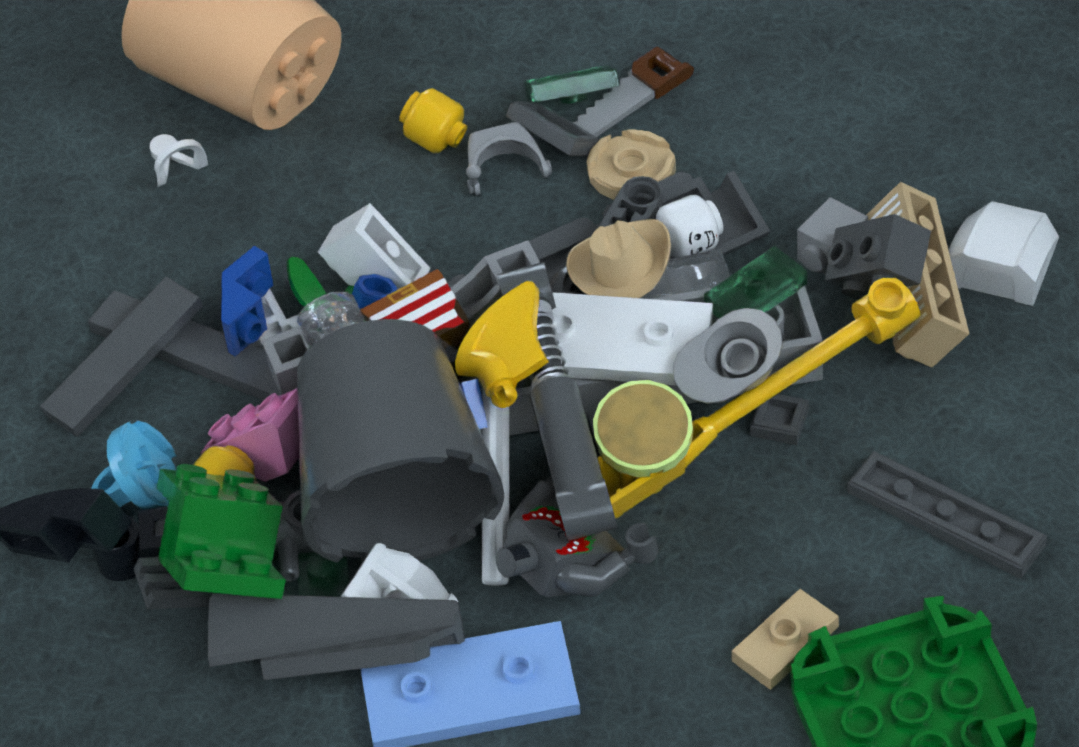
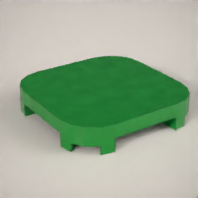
(910, 684)

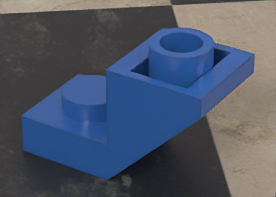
(241, 302)

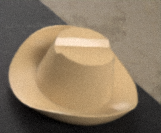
(621, 259)

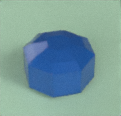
(372, 288)

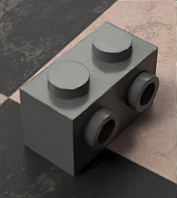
(875, 251)

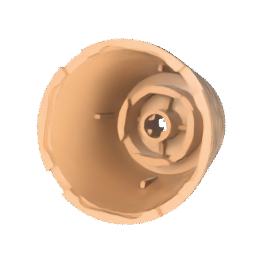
(239, 55)

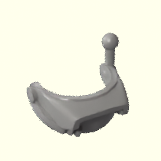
(501, 140)

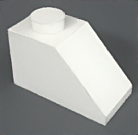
(368, 246)

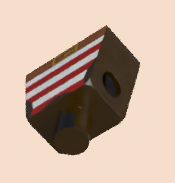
(428, 303)

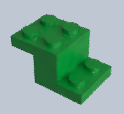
(220, 532)

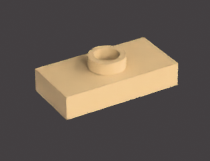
(774, 643)

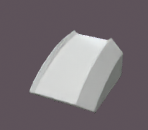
(1003, 251)

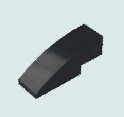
(62, 522)

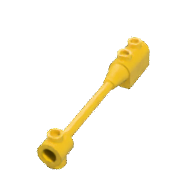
(877, 315)

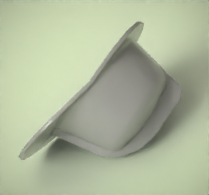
(728, 356)

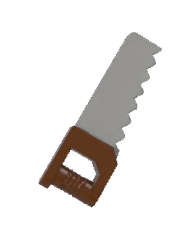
(635, 90)

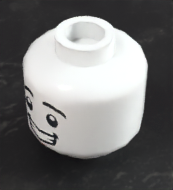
(692, 225)

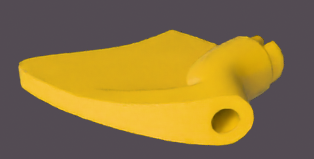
(504, 345)

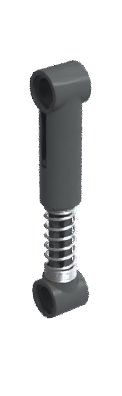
(563, 422)

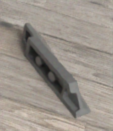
(327, 632)

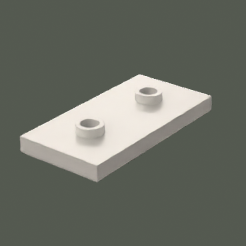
(625, 336)

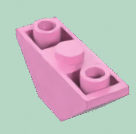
(264, 433)

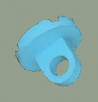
(135, 459)

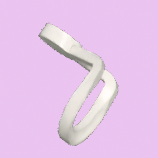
(166, 148)

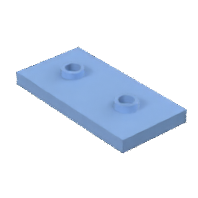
(472, 688)

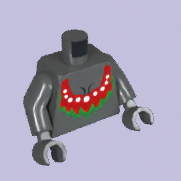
(559, 567)

